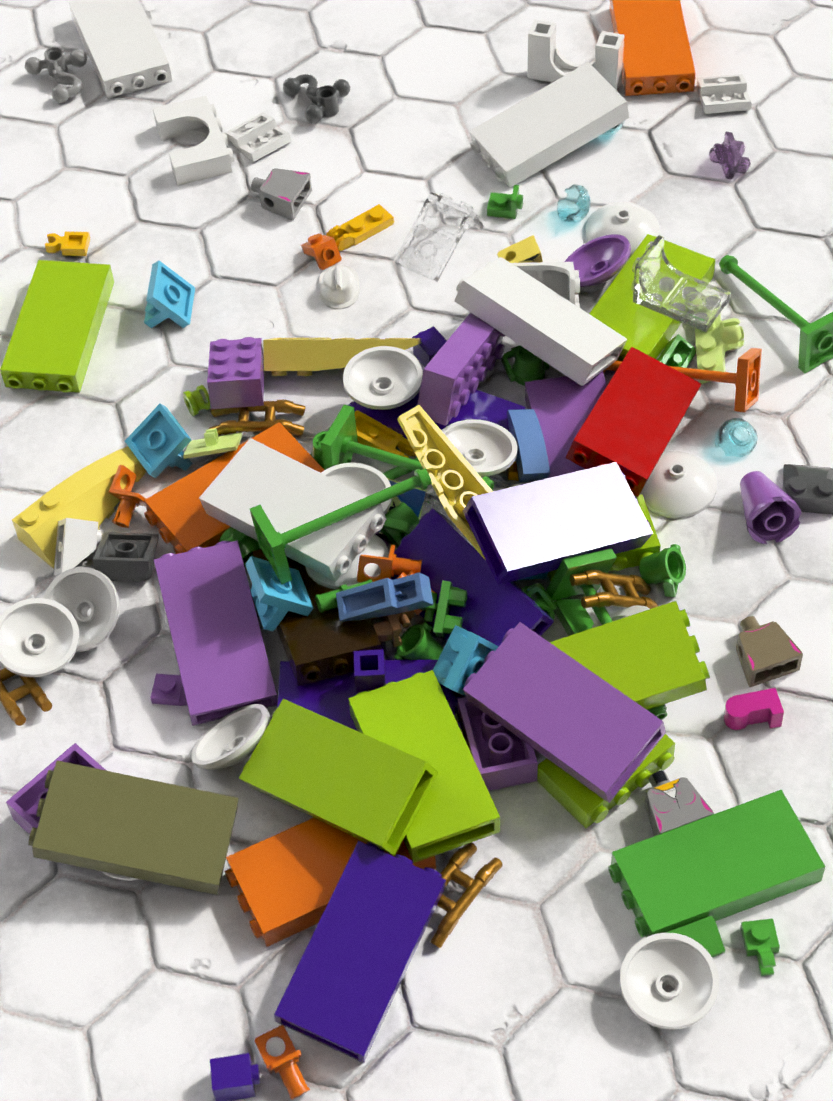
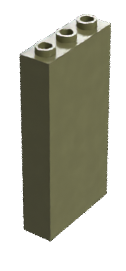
(134, 827)

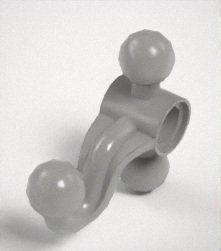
(56, 64)

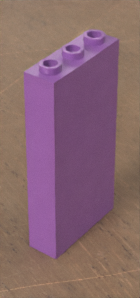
(561, 412)
(215, 631)
(564, 711)

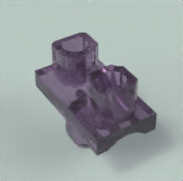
(730, 156)

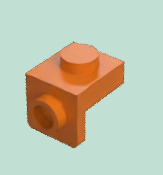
(323, 249)

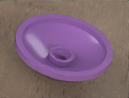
(600, 259)

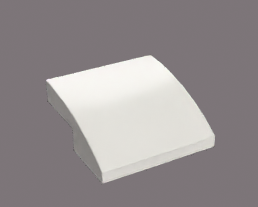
(724, 93)
(258, 136)

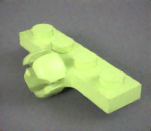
(714, 343)

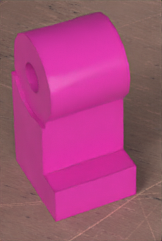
(754, 709)

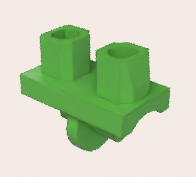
(448, 597)

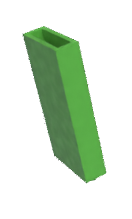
(716, 865)

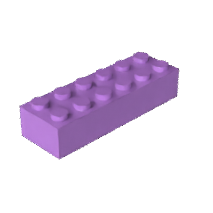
(459, 368)

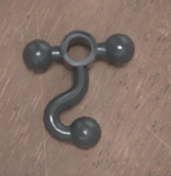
(324, 98)

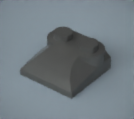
(809, 487)
(126, 555)

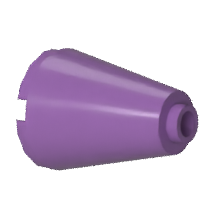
(768, 509)

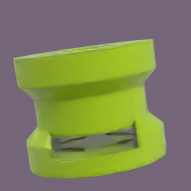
(197, 400)

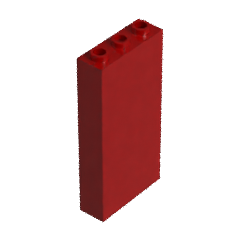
(634, 418)

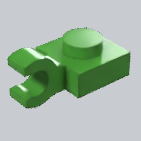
(761, 941)

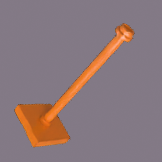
(745, 379)

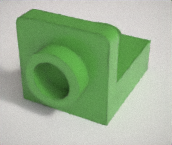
(505, 204)

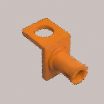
(128, 499)
(388, 566)
(284, 1064)

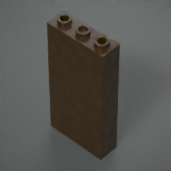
(320, 643)

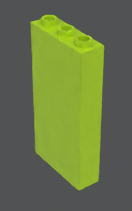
(57, 326)
(641, 326)
(643, 655)
(421, 723)
(339, 776)

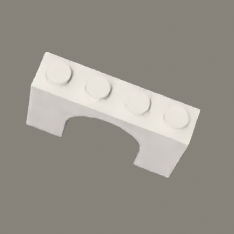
(549, 65)
(198, 118)

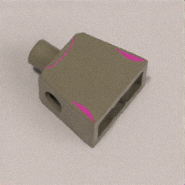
(766, 651)

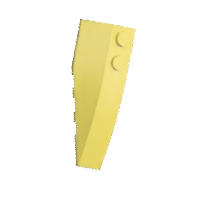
(320, 353)
(449, 471)
(80, 497)

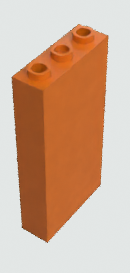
(655, 46)
(179, 510)
(293, 876)

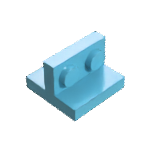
(168, 297)
(159, 442)
(274, 599)
(461, 658)

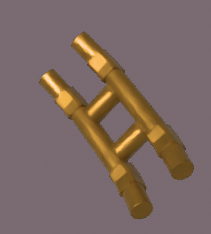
(269, 407)
(610, 596)
(9, 699)
(472, 886)

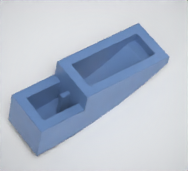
(531, 449)
(385, 597)

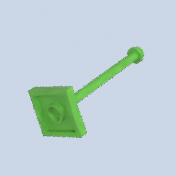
(815, 337)
(342, 442)
(273, 543)
(561, 588)

